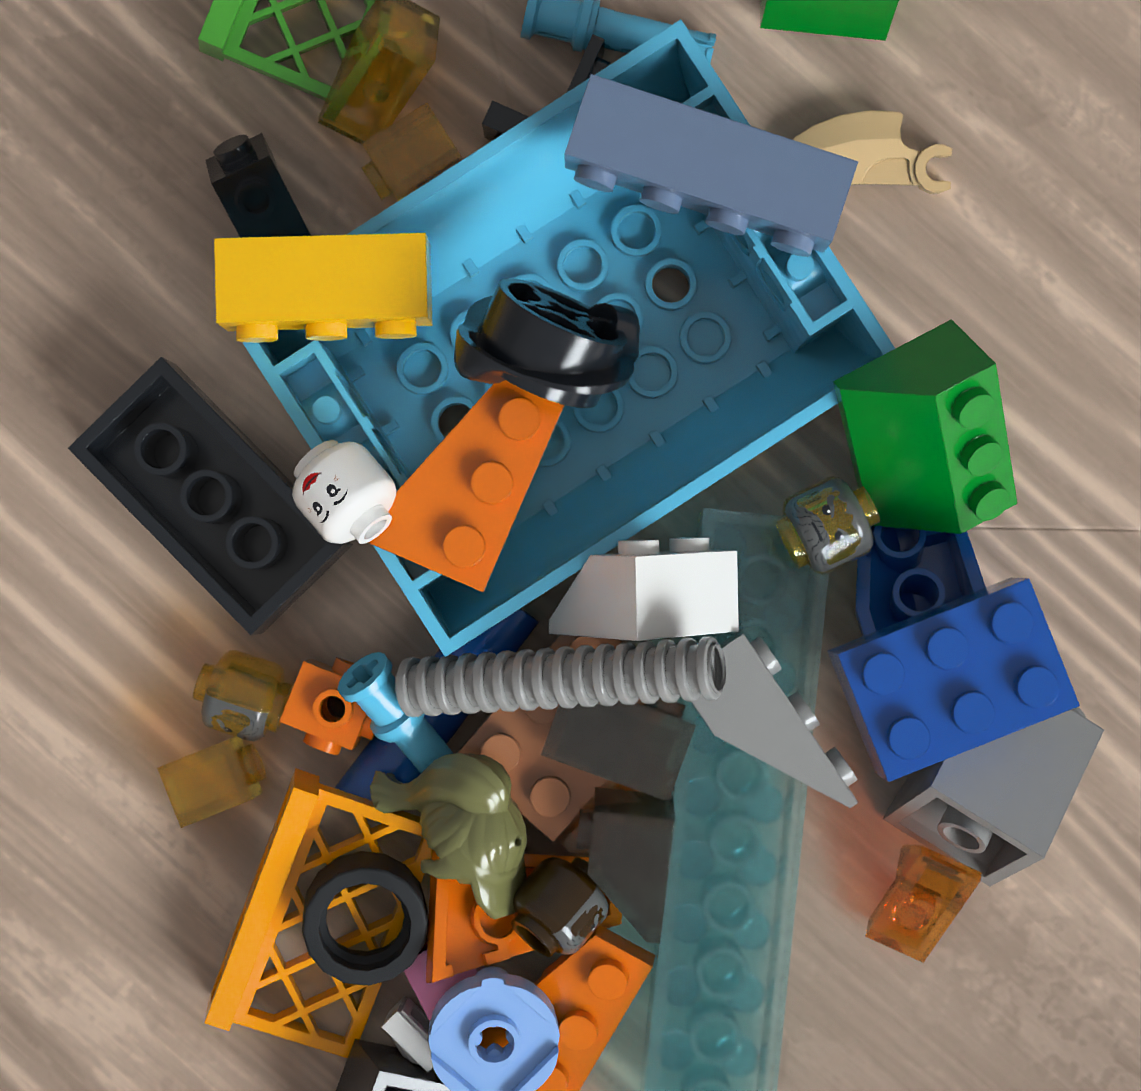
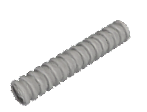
(561, 677)

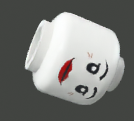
(344, 492)

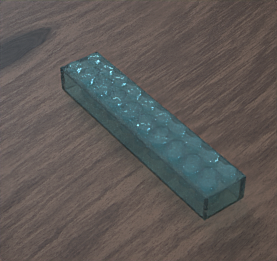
(735, 850)

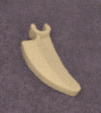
(877, 144)

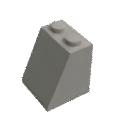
(1000, 800)

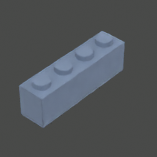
(709, 166)

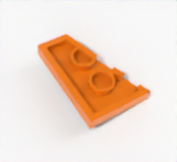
(471, 486)
(466, 937)
(589, 999)

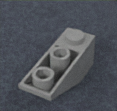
(769, 725)

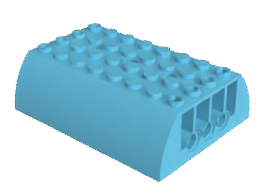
(713, 374)

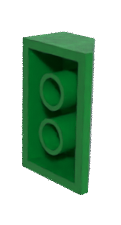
(929, 433)

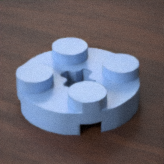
(491, 1001)

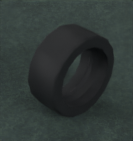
(358, 965)

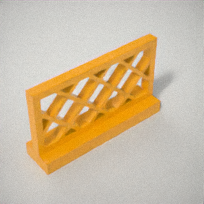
(266, 909)

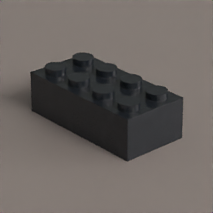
(207, 496)

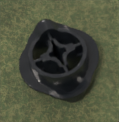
(547, 343)

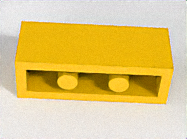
(323, 285)

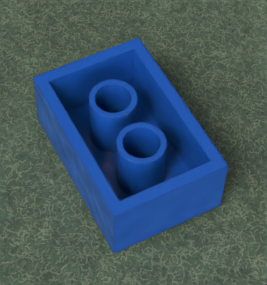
(953, 678)

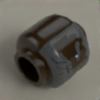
(558, 907)

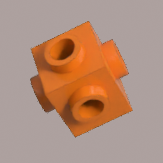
(311, 712)

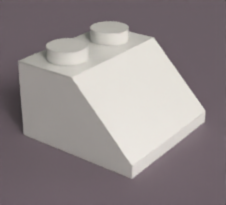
(652, 592)

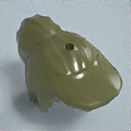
(467, 823)

